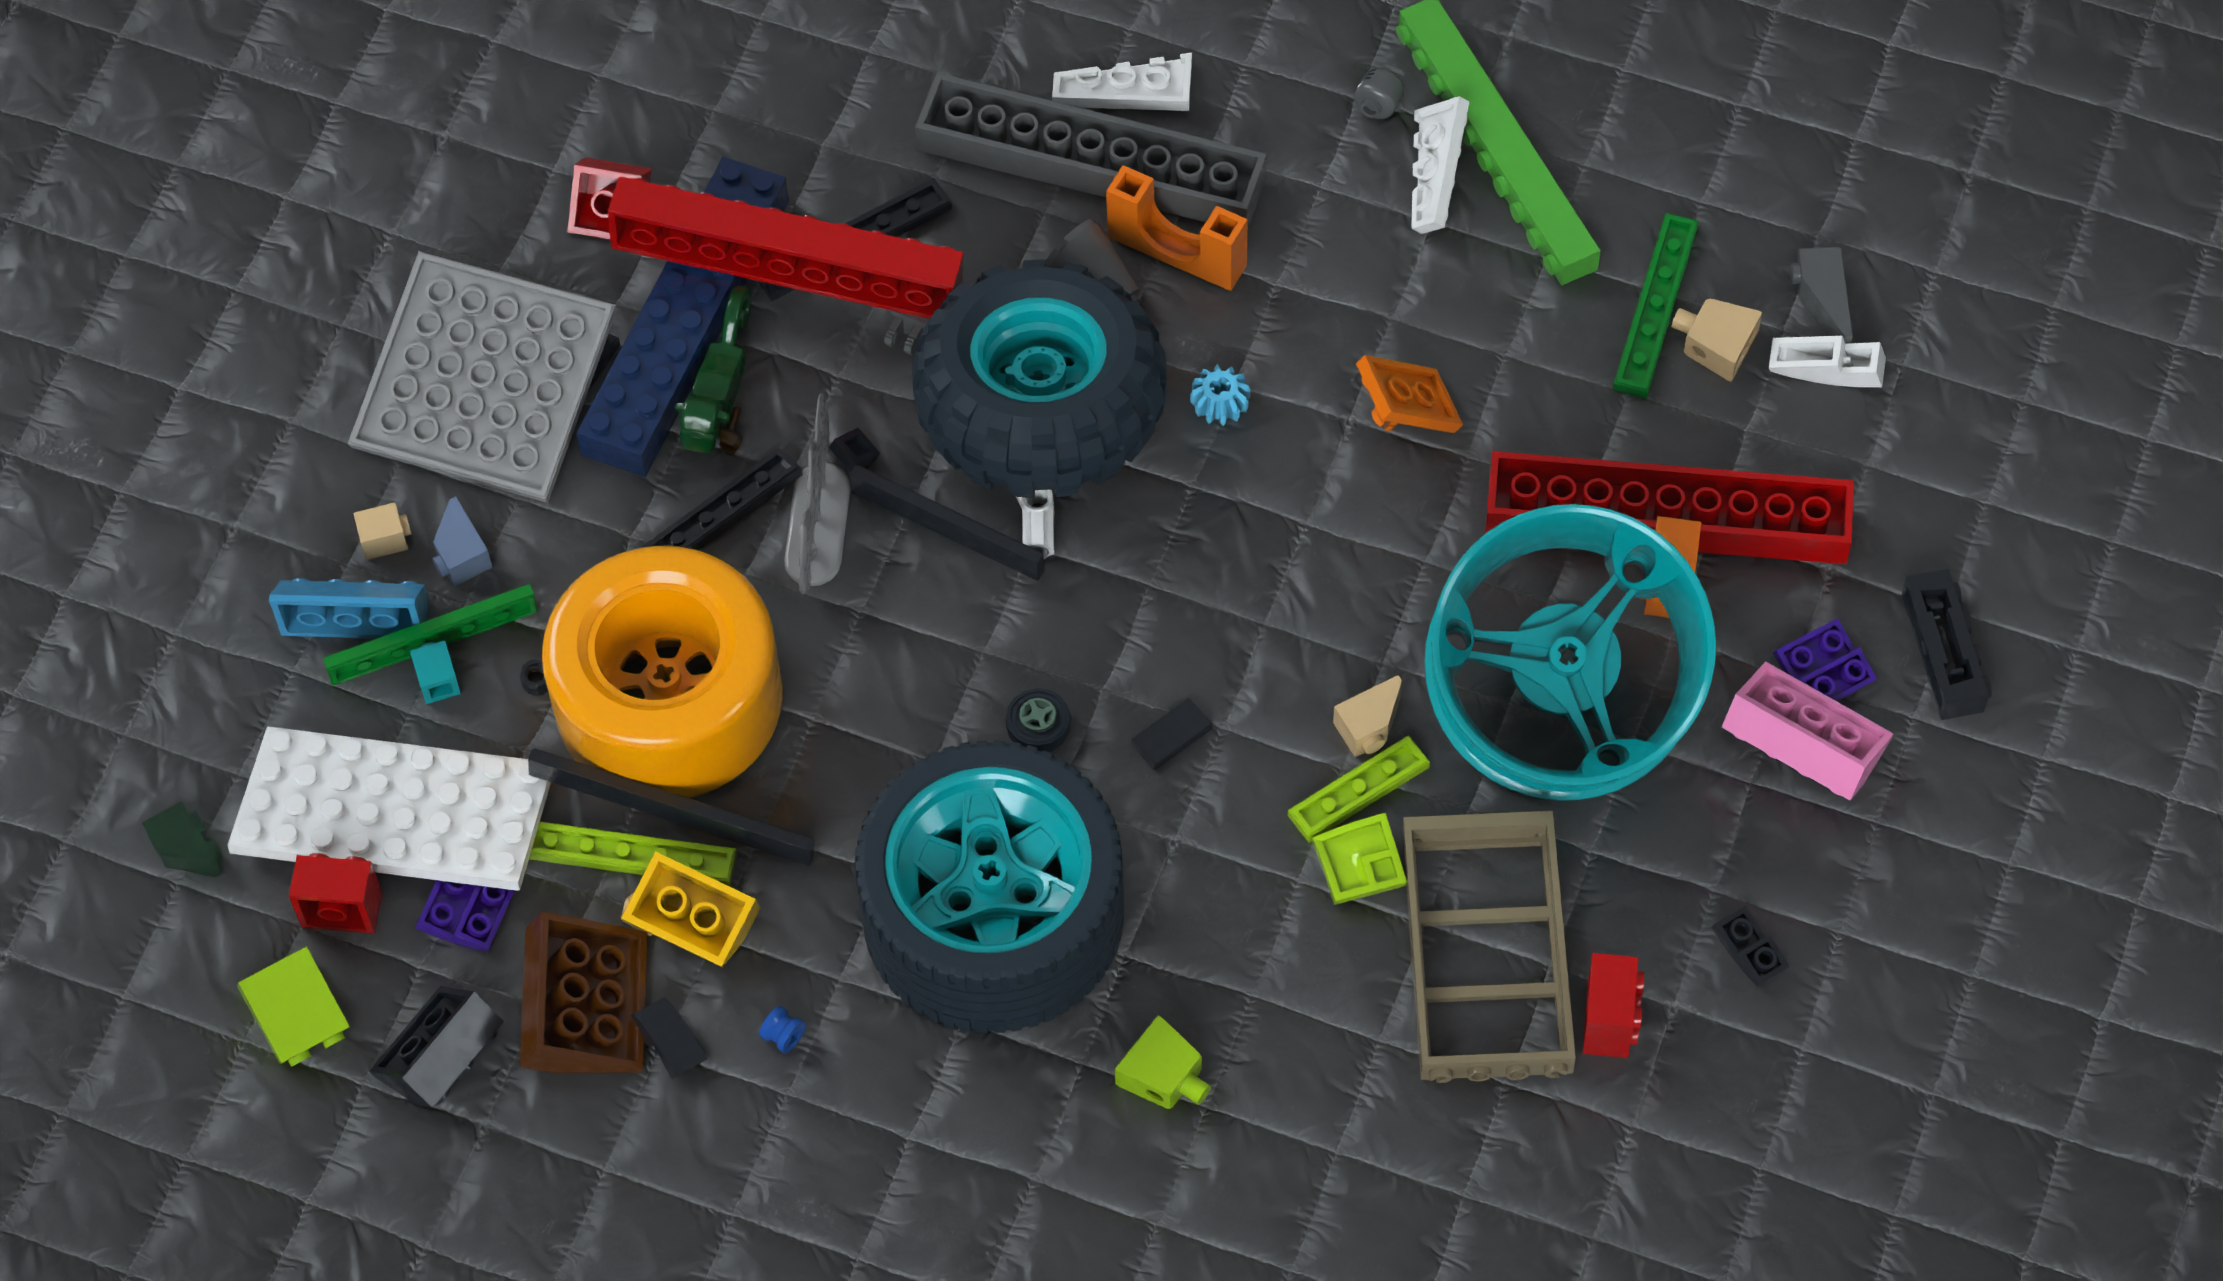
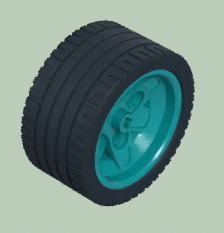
(981, 797)

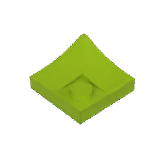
(1360, 859)

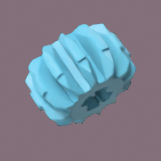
(1220, 395)

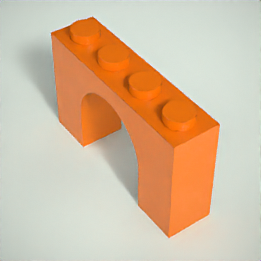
(1135, 221)

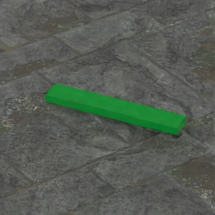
(1655, 305)
(447, 627)

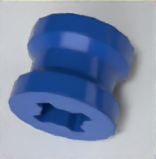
(782, 1029)

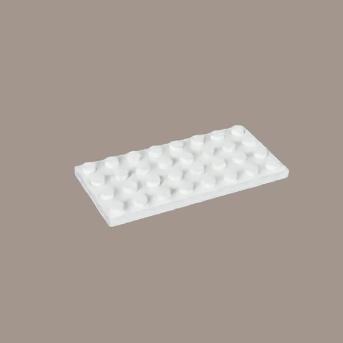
(392, 804)

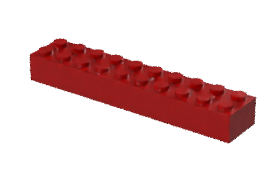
(782, 248)
(1736, 509)

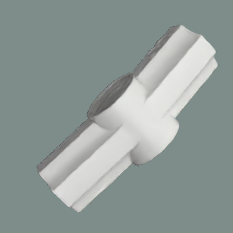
(1038, 522)

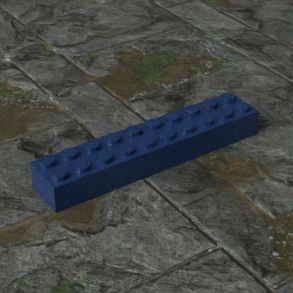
(669, 341)

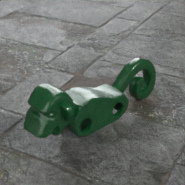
(716, 379)

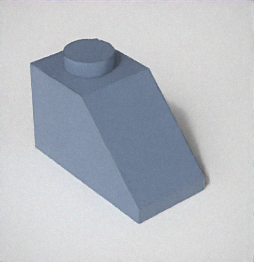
(459, 546)

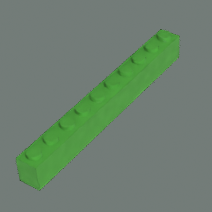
(1499, 142)

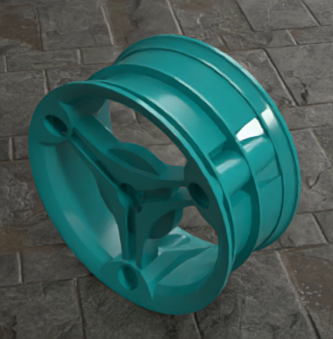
(1596, 650)

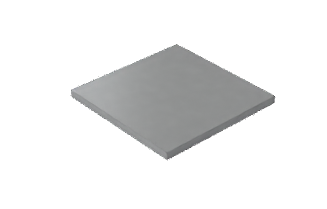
(483, 376)

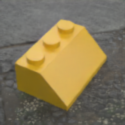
(691, 910)

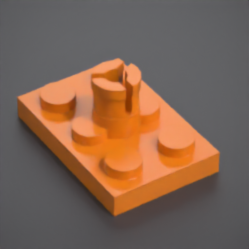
(1408, 395)

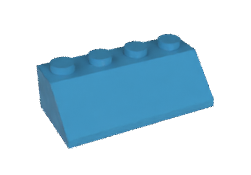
(347, 607)

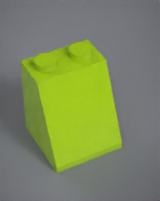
(294, 1007)

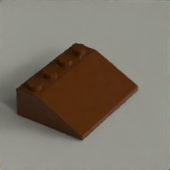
(580, 996)

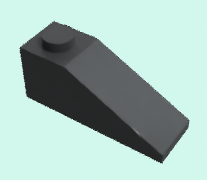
(1823, 289)

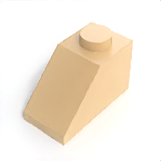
(1368, 717)

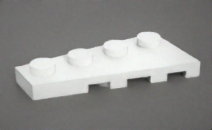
(1141, 87)
(1438, 153)

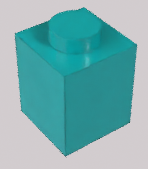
(435, 671)

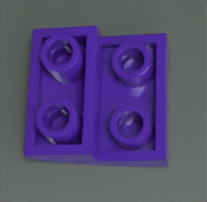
(1826, 661)
(464, 913)

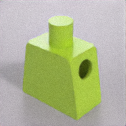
(1162, 1067)

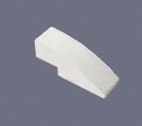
(1828, 360)

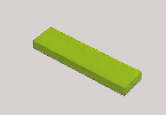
(1358, 788)

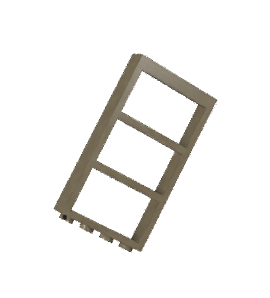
(1481, 832)

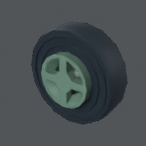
(1042, 708)

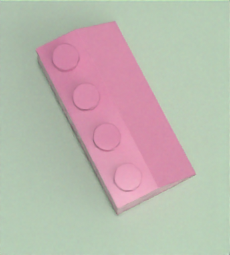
(1806, 730)

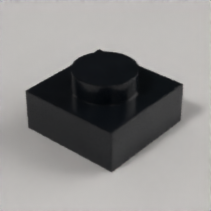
(854, 449)

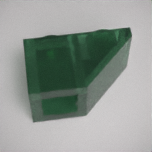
(179, 841)

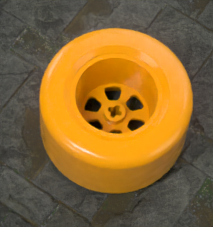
(693, 727)

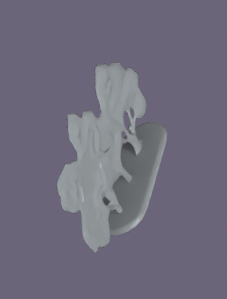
(817, 513)

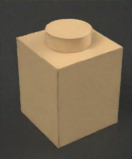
(382, 530)

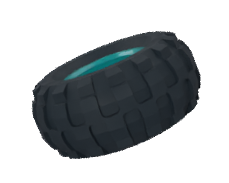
(1075, 383)

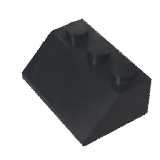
(438, 1046)

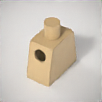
(1719, 335)

